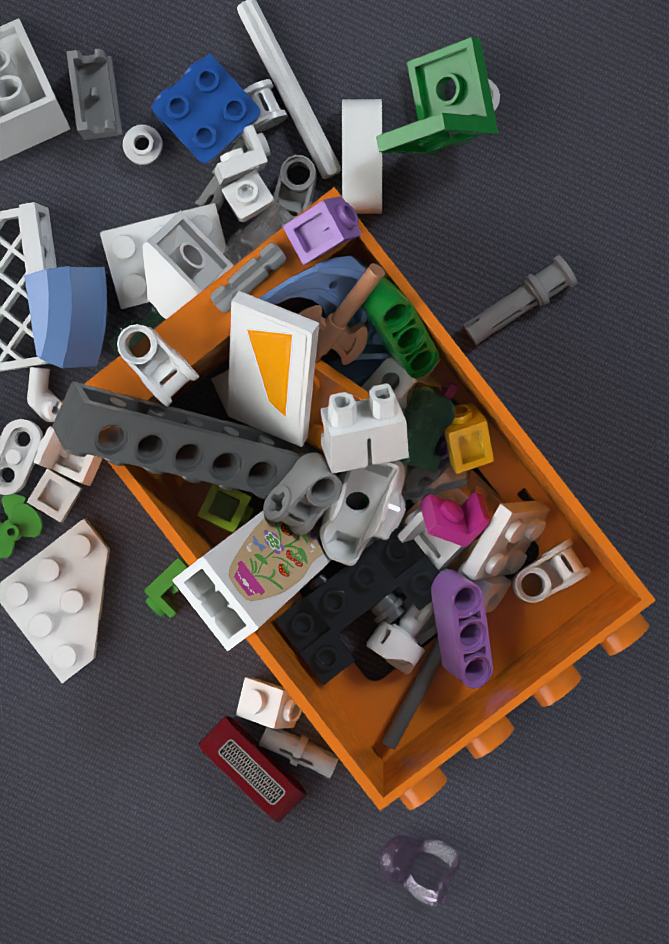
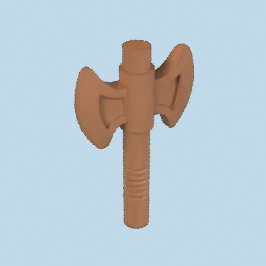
(334, 331)

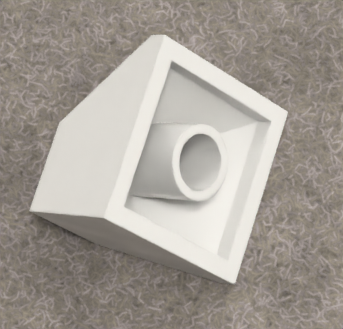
(180, 264)

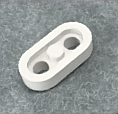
(15, 456)

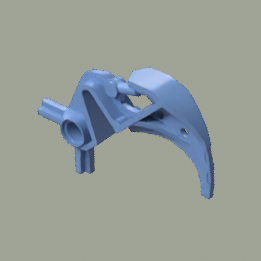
(316, 285)

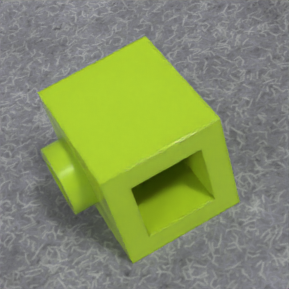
(226, 508)

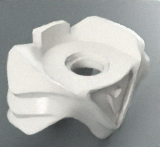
(347, 530)

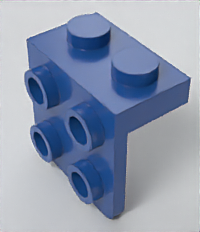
(205, 109)

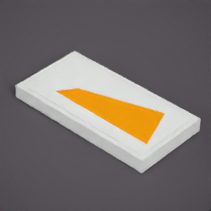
(271, 368)

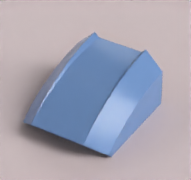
(68, 314)

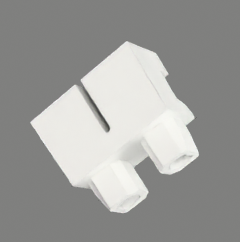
(363, 429)

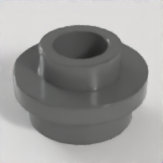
(389, 608)

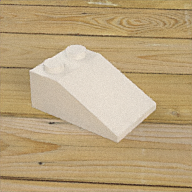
(26, 99)

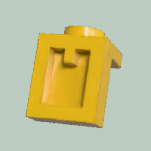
(468, 439)

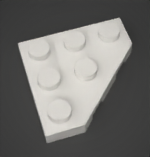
(60, 599)

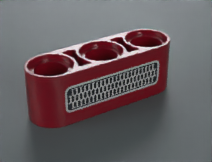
(252, 768)

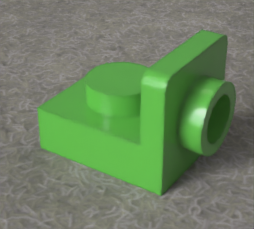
(157, 599)

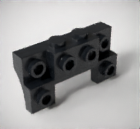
(348, 594)

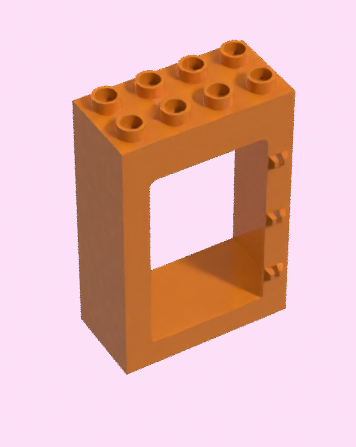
(528, 641)

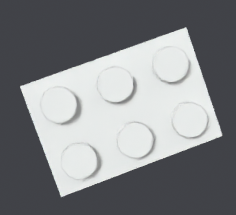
(125, 250)

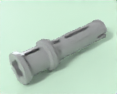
(534, 291)

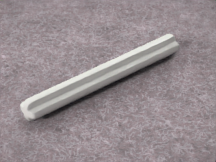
(289, 88)

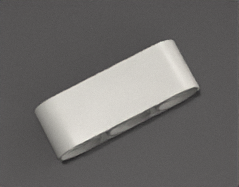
(361, 155)

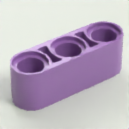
(462, 628)

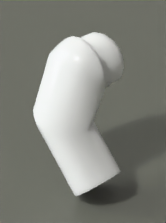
(39, 395)

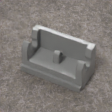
(94, 94)

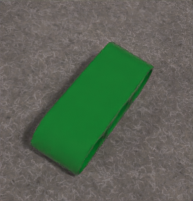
(401, 329)

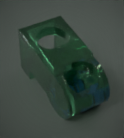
(425, 419)

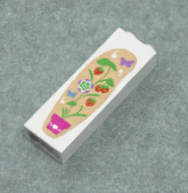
(251, 576)

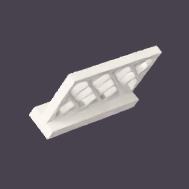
(38, 255)

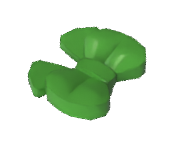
(23, 521)

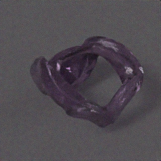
(398, 858)

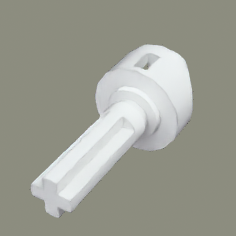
(398, 642)

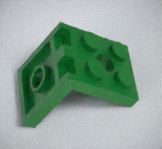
(442, 120)

